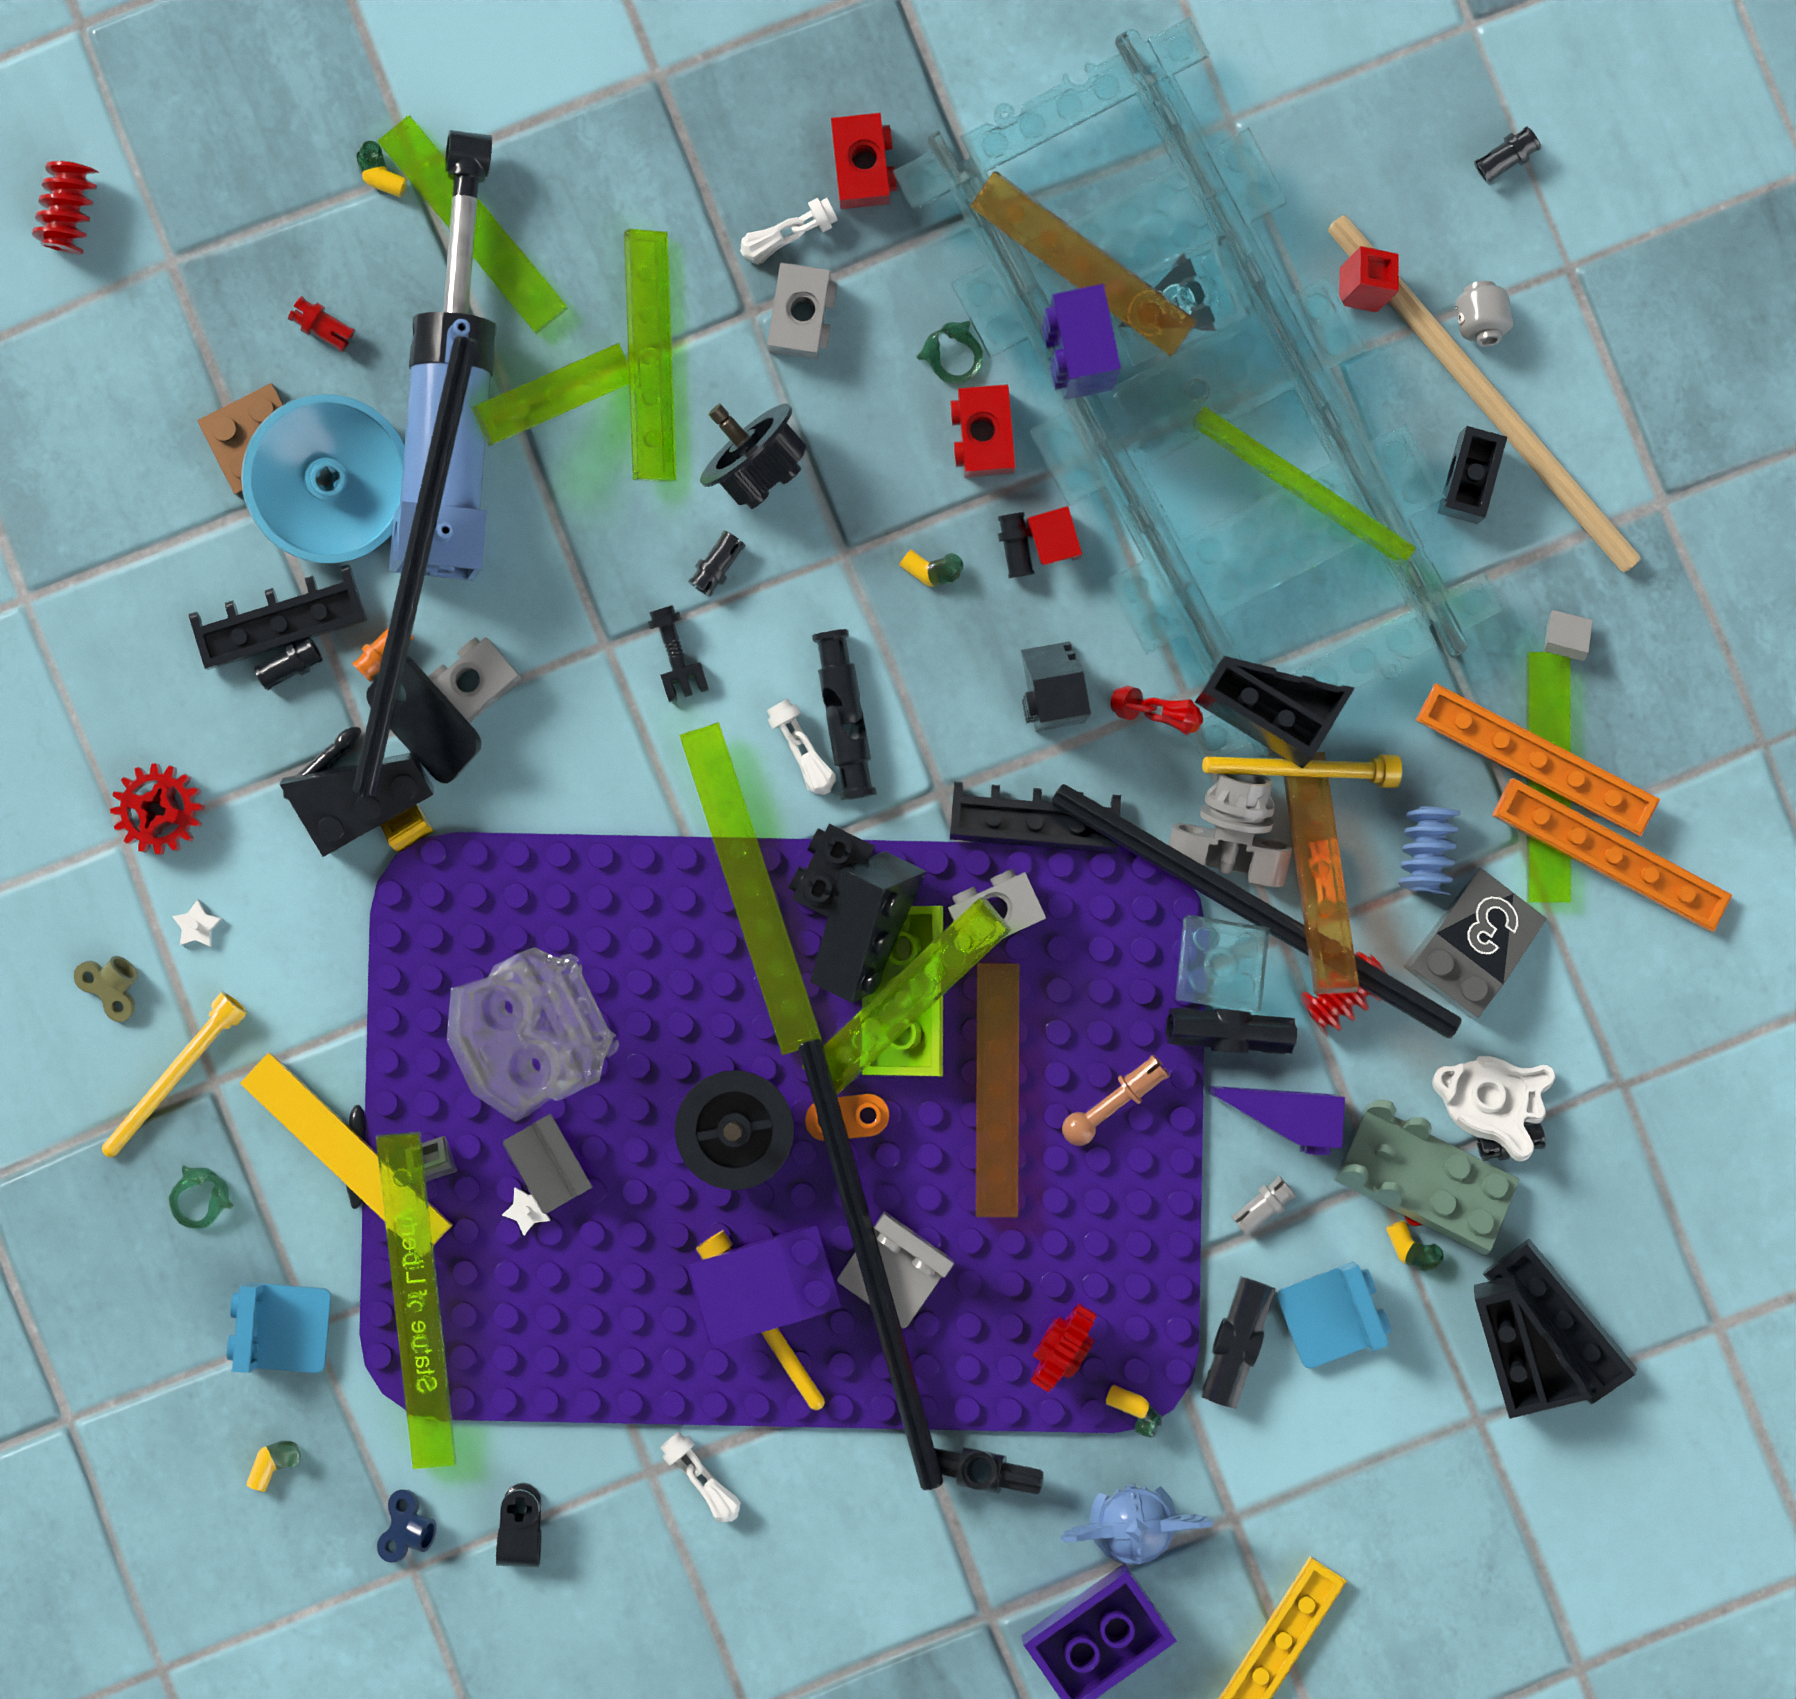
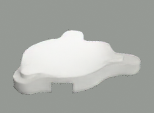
(1495, 1100)

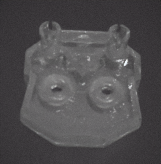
(499, 1046)

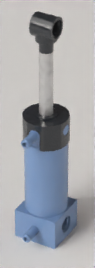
(460, 524)

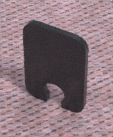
(431, 726)

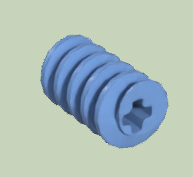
(1428, 850)

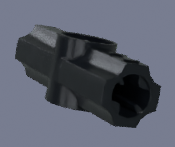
(1230, 1030)
(1238, 1342)

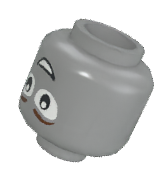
(1484, 313)

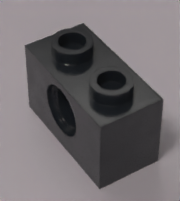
(1472, 474)

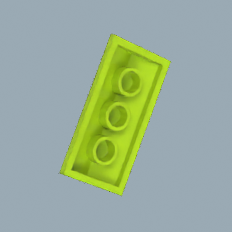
(920, 1046)

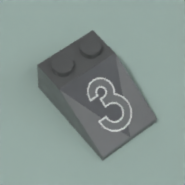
(1476, 944)

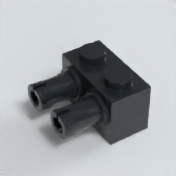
(832, 852)

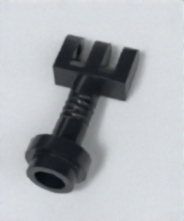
(681, 672)

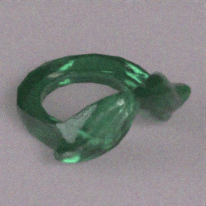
(931, 351)
(218, 1201)

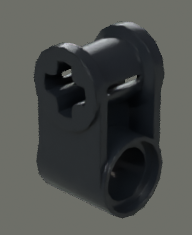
(519, 1533)

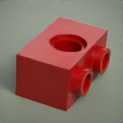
(859, 135)
(991, 406)

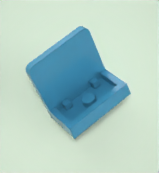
(1333, 1315)
(279, 1328)

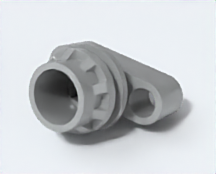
(1238, 809)

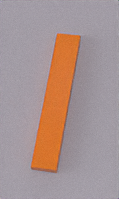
(1537, 760)
(1611, 855)

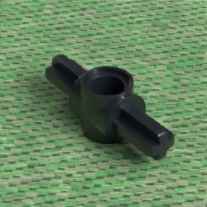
(1002, 1476)

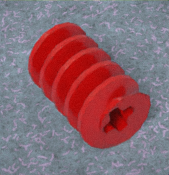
(63, 206)
(1329, 1006)

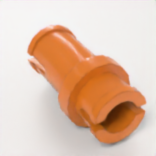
(370, 660)

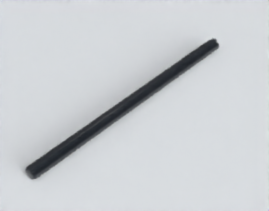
(414, 565)
(1246, 905)
(871, 1264)

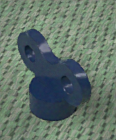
(406, 1528)

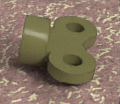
(110, 985)

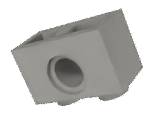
(795, 286)
(495, 675)
(1015, 891)

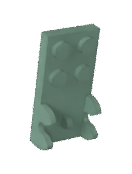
(1426, 1177)

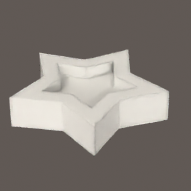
(196, 925)
(525, 1211)

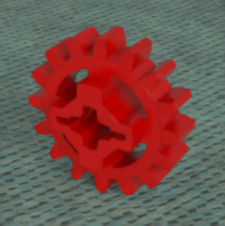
(162, 793)
(1063, 1347)

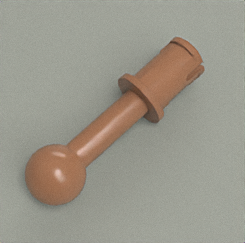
(1081, 1127)

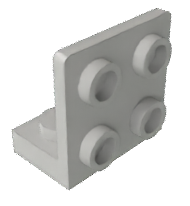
(909, 1263)

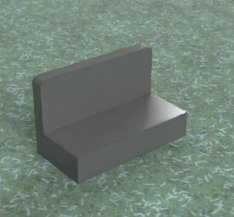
(546, 1164)

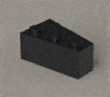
(1055, 687)
(1274, 707)
(338, 815)
(865, 924)
(1526, 1352)

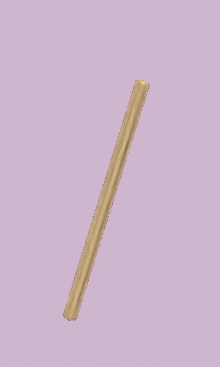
(1498, 410)

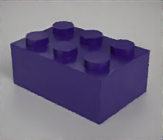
(1082, 342)
(1099, 1637)

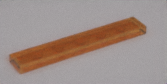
(1083, 262)
(1321, 883)
(997, 1090)

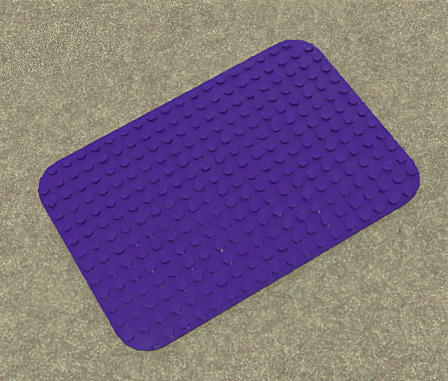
(598, 1303)

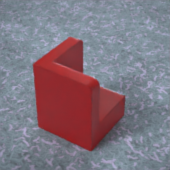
(1369, 279)
(1054, 536)

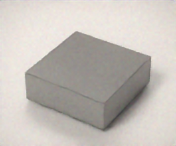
(1568, 635)

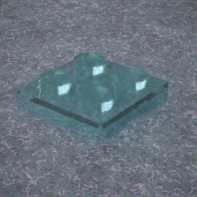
(1222, 963)

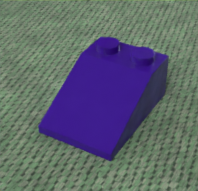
(1300, 1117)
(763, 1285)

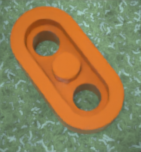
(850, 1109)

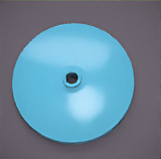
(365, 471)

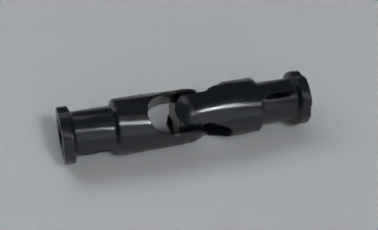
(842, 707)

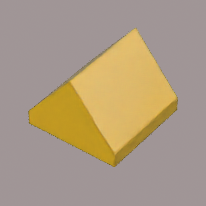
(406, 828)

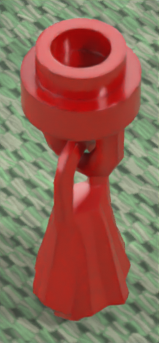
(1180, 714)

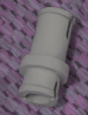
(1264, 1205)

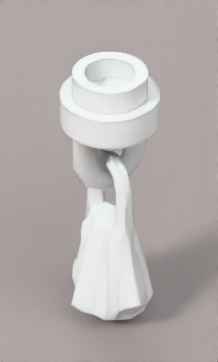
(761, 244)
(816, 773)
(721, 1501)

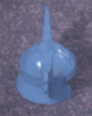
(1134, 1524)

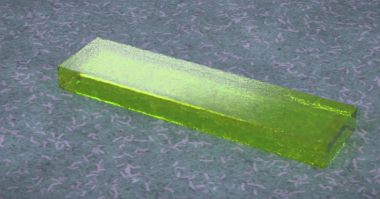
(552, 394)

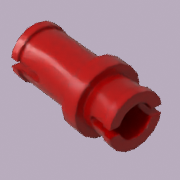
(321, 324)

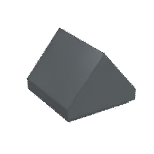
(437, 1158)

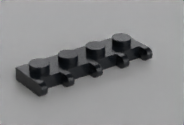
(279, 622)
(1023, 822)
(1570, 1319)

